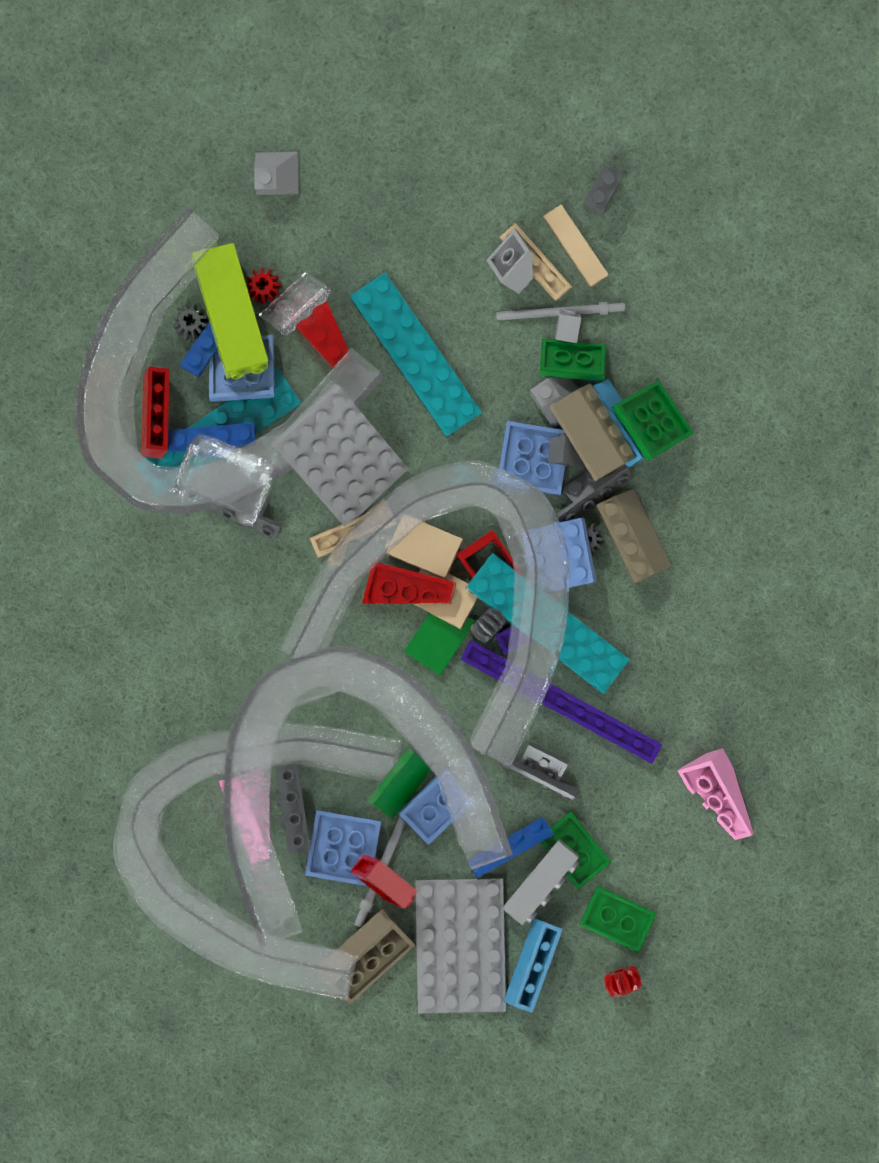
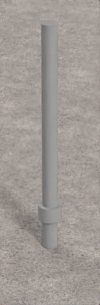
(603, 309)
(366, 904)

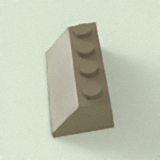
(592, 432)
(633, 536)
(377, 949)

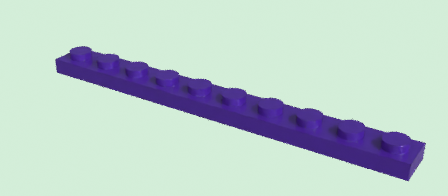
(571, 707)

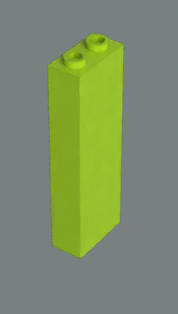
(230, 312)

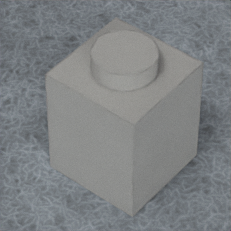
(568, 325)

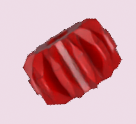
(269, 290)
(622, 981)

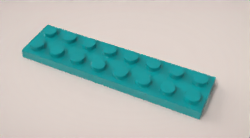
(415, 354)
(257, 411)
(581, 648)

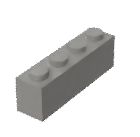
(540, 882)

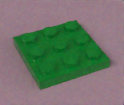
(653, 420)

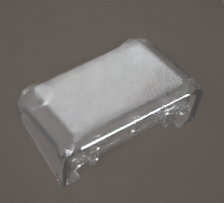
(226, 477)

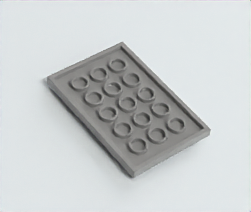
(340, 455)
(460, 945)

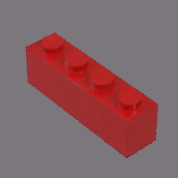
(155, 412)

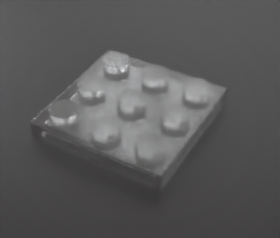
(295, 304)

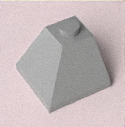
(276, 173)
(513, 262)
(550, 392)

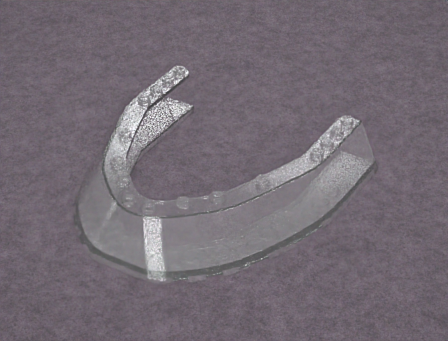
(119, 354)
(539, 590)
(412, 713)
(191, 915)

